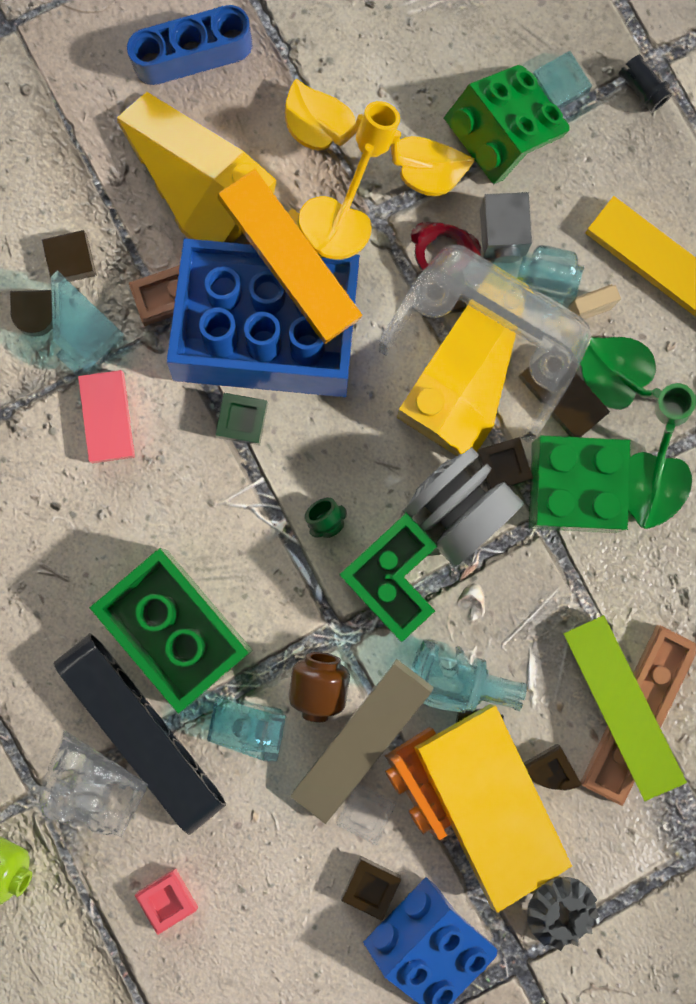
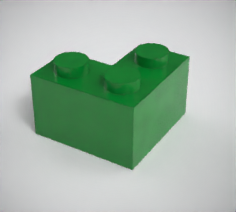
(381, 572)

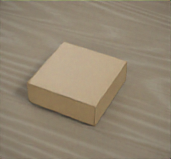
(595, 302)

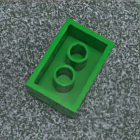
(171, 629)

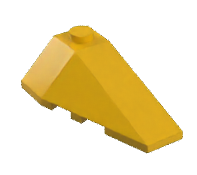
(461, 384)

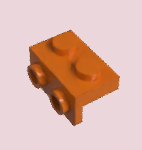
(410, 777)

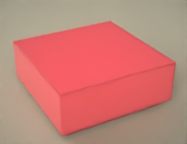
(166, 901)

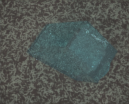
(80, 327)

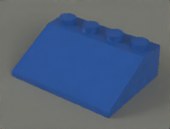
(245, 331)

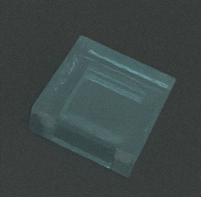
(563, 80)

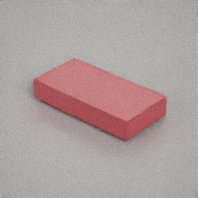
(106, 416)

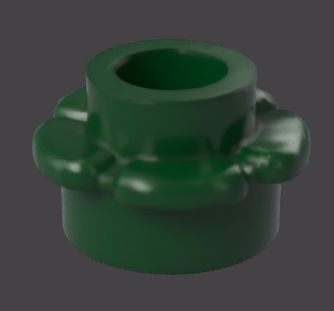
(325, 518)

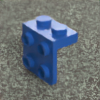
(429, 947)

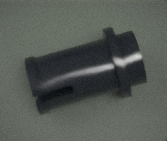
(645, 84)

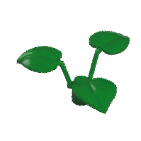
(617, 372)

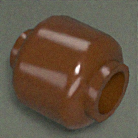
(319, 686)

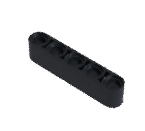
(139, 734)

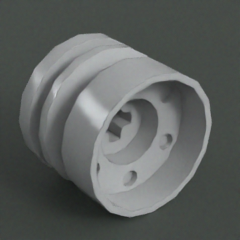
(463, 506)

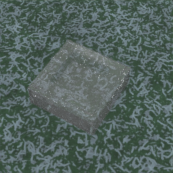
(366, 813)

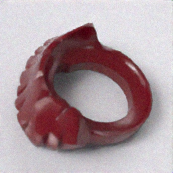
(427, 232)

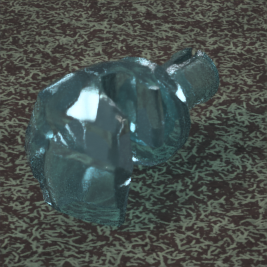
(465, 684)

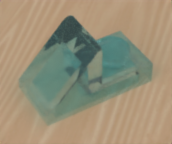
(247, 728)

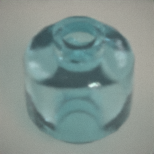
(552, 272)

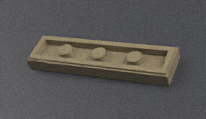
(362, 741)

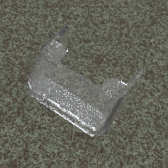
(554, 329)

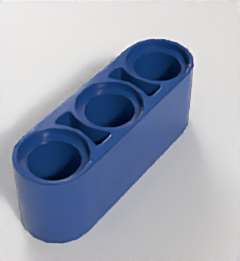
(201, 27)

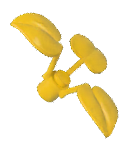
(319, 121)

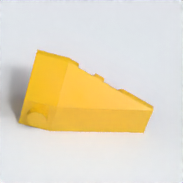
(188, 166)

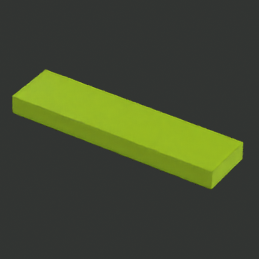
(625, 708)

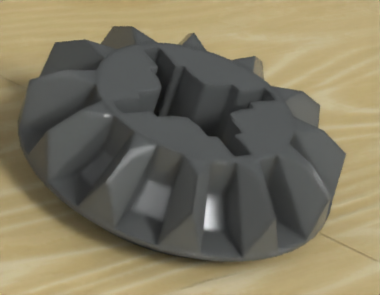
(544, 912)

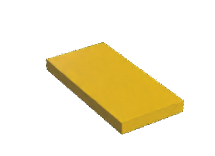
(493, 807)

